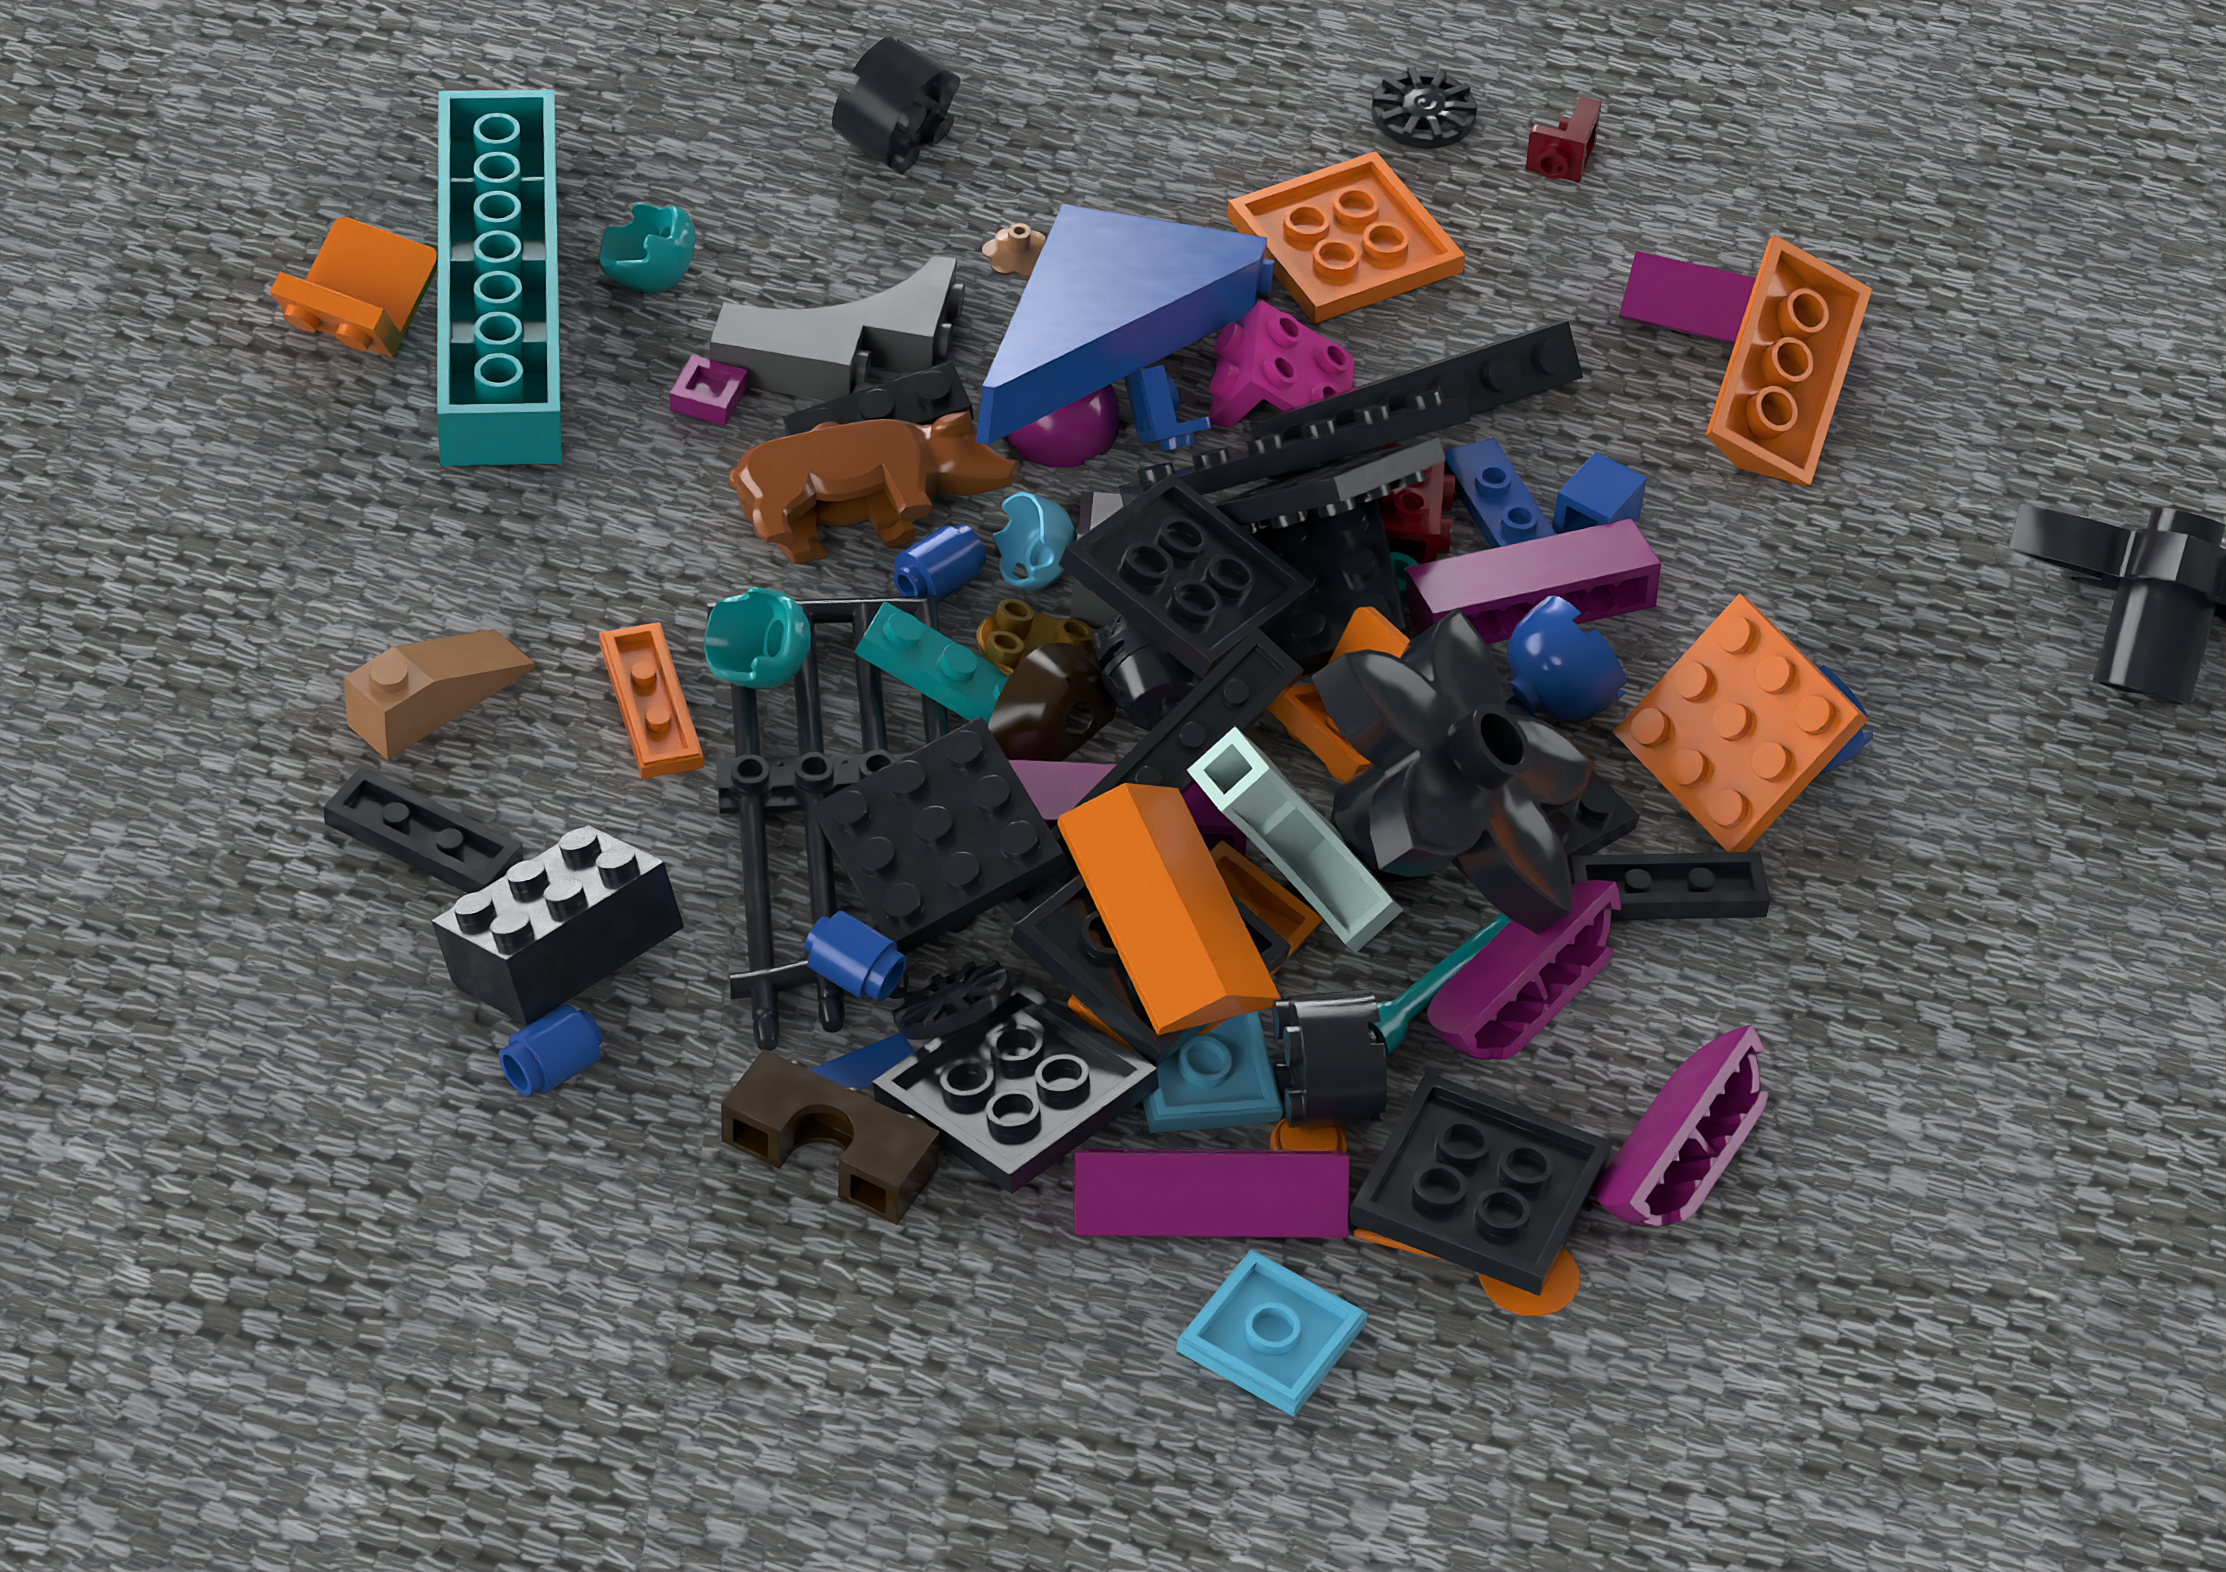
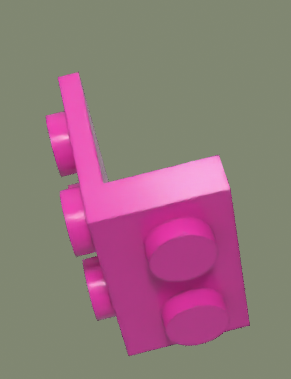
(1276, 361)

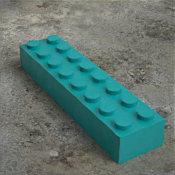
(498, 279)

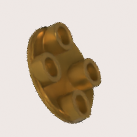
(1018, 631)

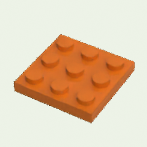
(1347, 236)
(1740, 726)

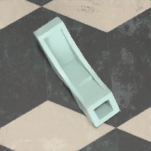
(1295, 838)

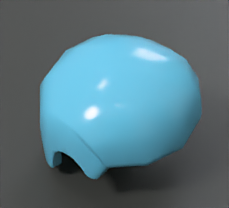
(1035, 537)

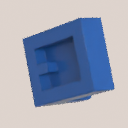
(1153, 409)

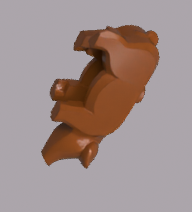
(859, 474)

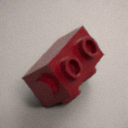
(1414, 515)

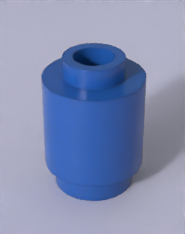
(939, 562)
(855, 956)
(551, 1050)

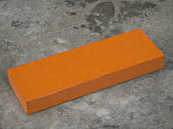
(651, 700)

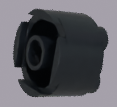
(896, 104)
(1331, 1059)

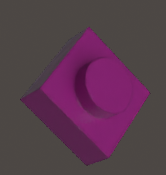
(708, 390)

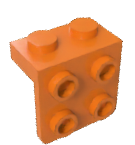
(360, 287)
(1305, 713)

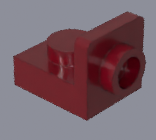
(1566, 149)

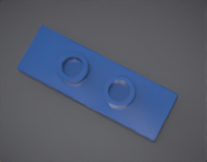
(1495, 494)

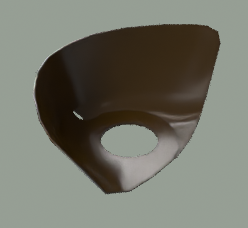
(1037, 699)

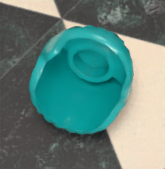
(650, 250)
(757, 639)

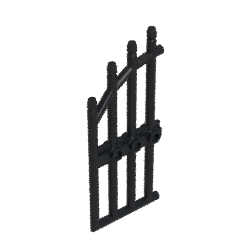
(789, 784)

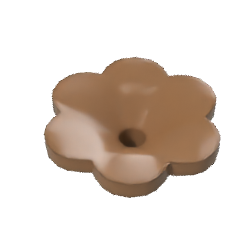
(1014, 250)

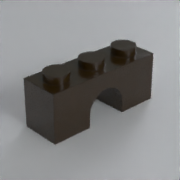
(787, 1105)

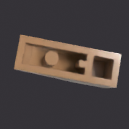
(427, 685)

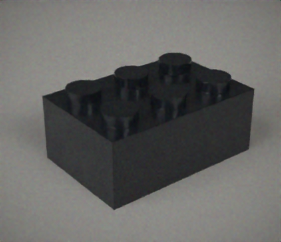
(557, 924)

